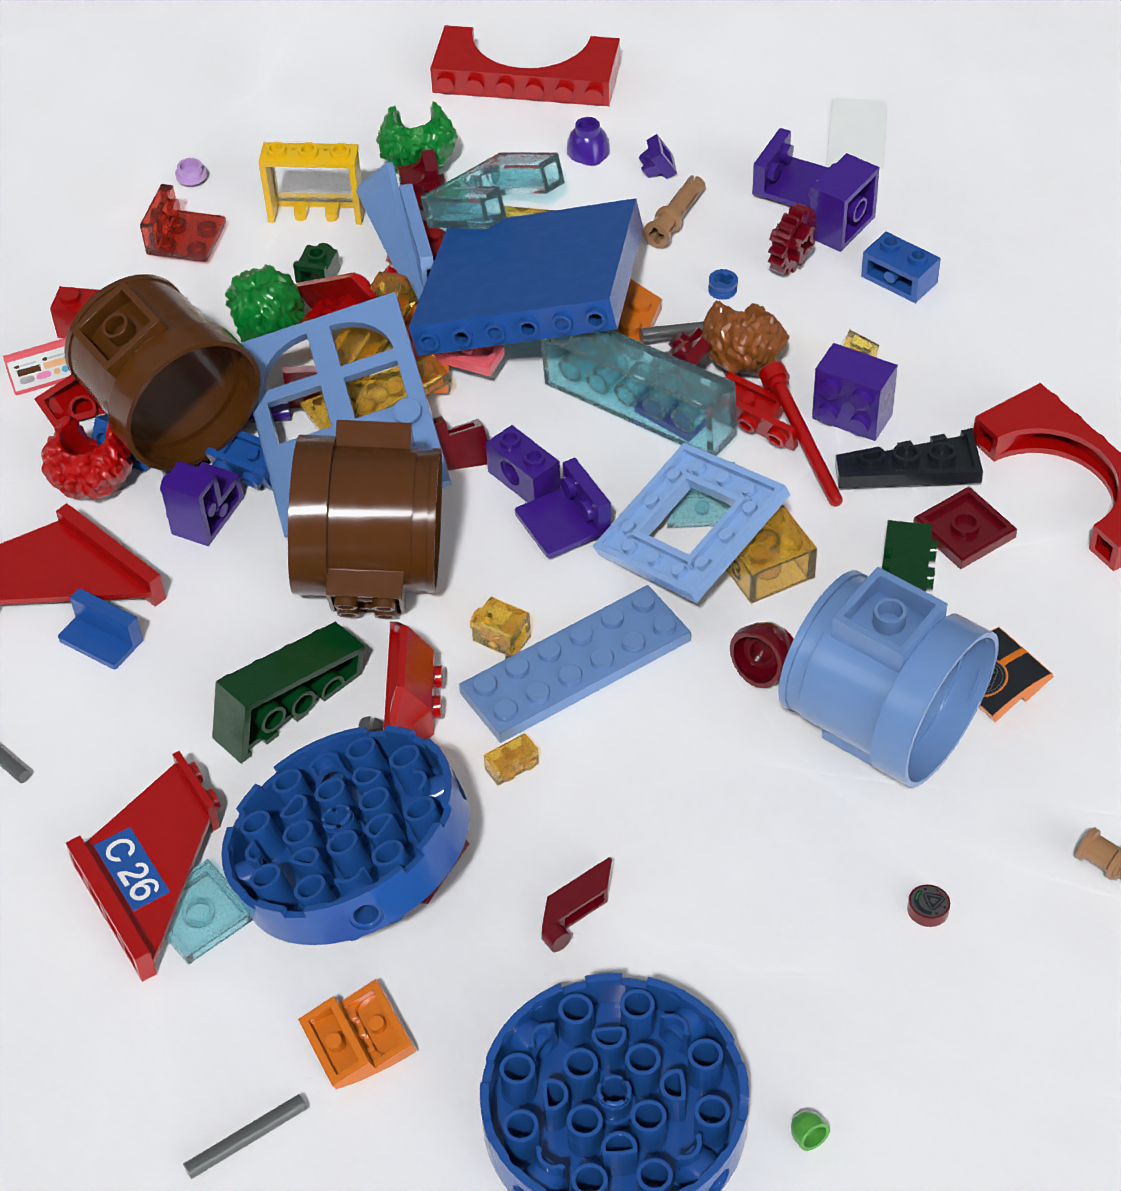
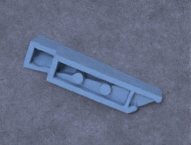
(398, 224)

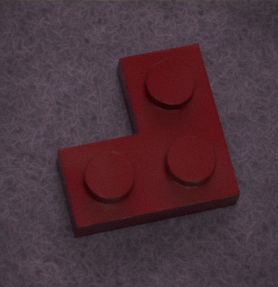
(689, 346)

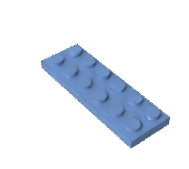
(574, 663)

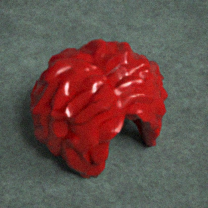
(81, 465)

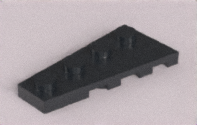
(924, 464)

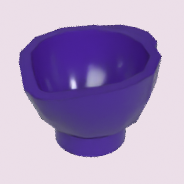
(588, 142)

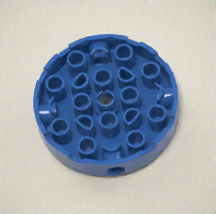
(346, 836)
(614, 1091)

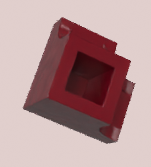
(422, 174)

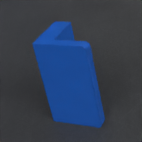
(101, 630)

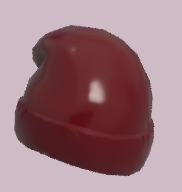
(760, 652)

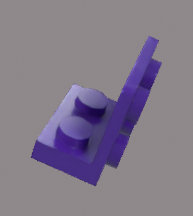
(782, 176)
(568, 515)

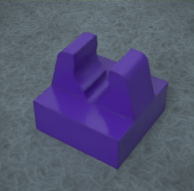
(657, 159)

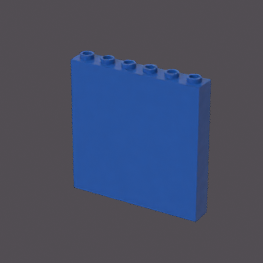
(529, 278)

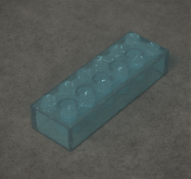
(644, 387)

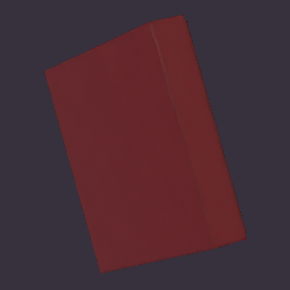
(967, 527)

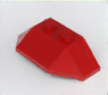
(412, 683)

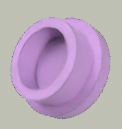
(190, 172)

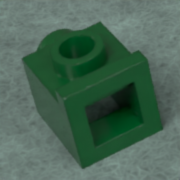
(318, 260)

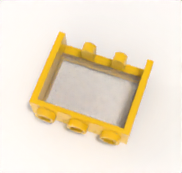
(311, 177)

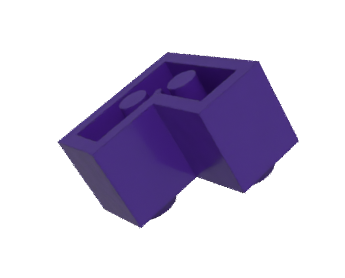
(200, 500)

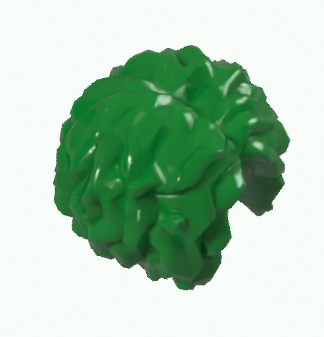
(405, 144)
(263, 302)

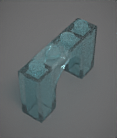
(476, 195)

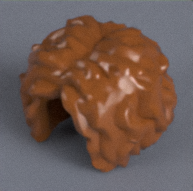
(743, 339)

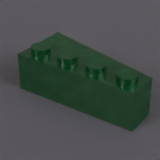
(909, 551)
(283, 687)

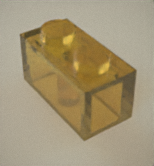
(511, 759)

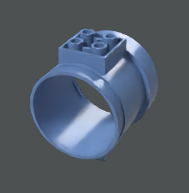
(888, 673)

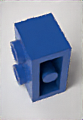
(900, 267)

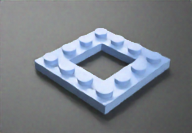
(691, 575)

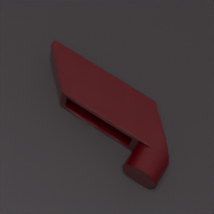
(575, 902)

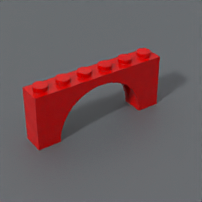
(582, 79)
(1044, 424)

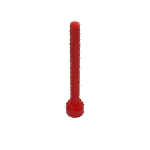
(775, 378)

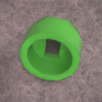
(809, 1130)

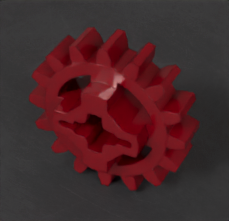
(792, 239)

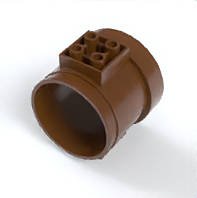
(161, 371)
(364, 517)

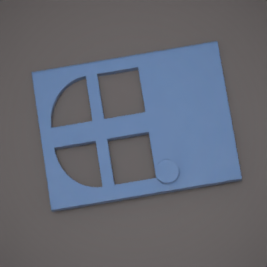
(377, 314)

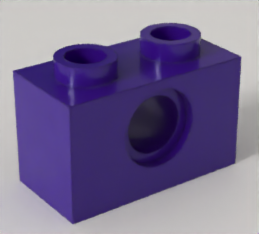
(522, 464)

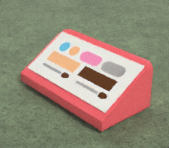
(37, 367)

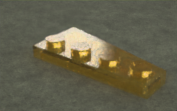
(380, 391)

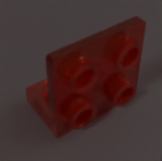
(177, 232)

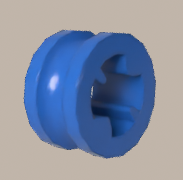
(722, 284)

